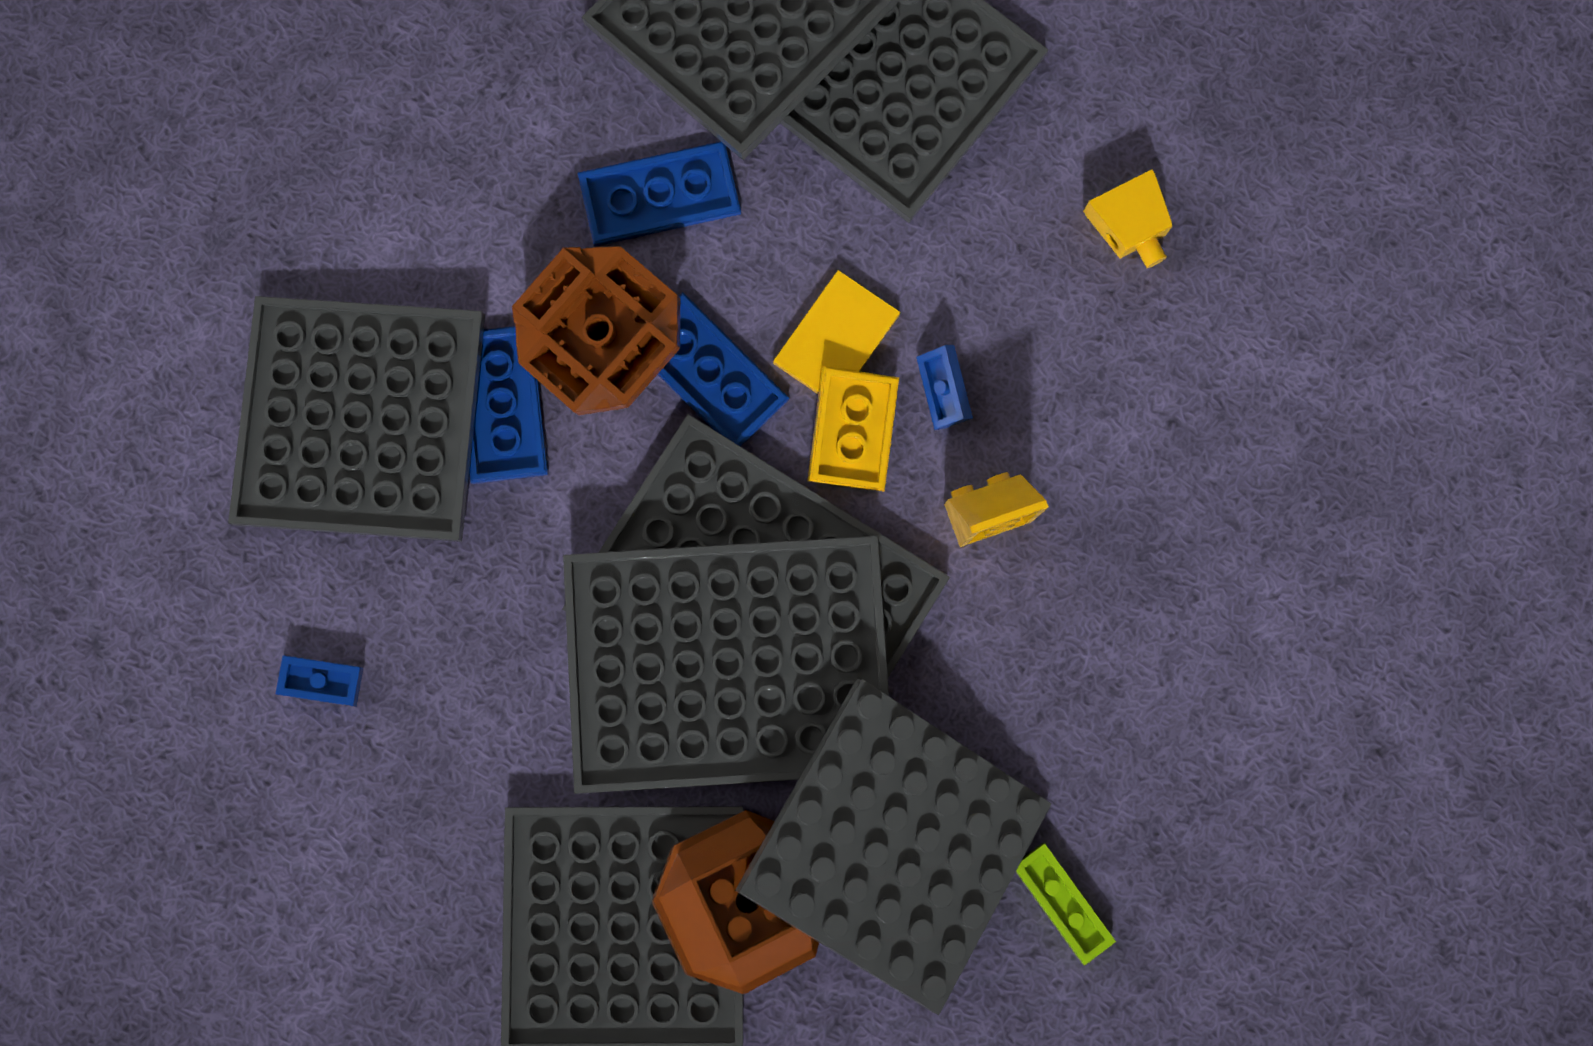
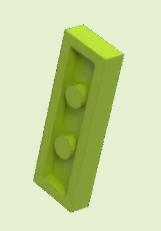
(1064, 904)

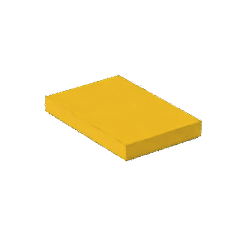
(836, 332)
(853, 429)

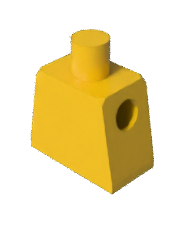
(1133, 218)

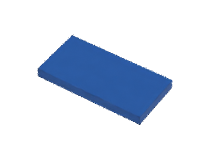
(659, 193)
(719, 378)
(507, 415)

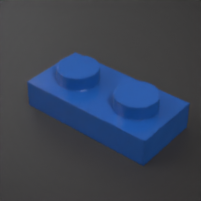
(944, 387)
(319, 681)

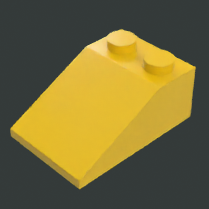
(993, 508)

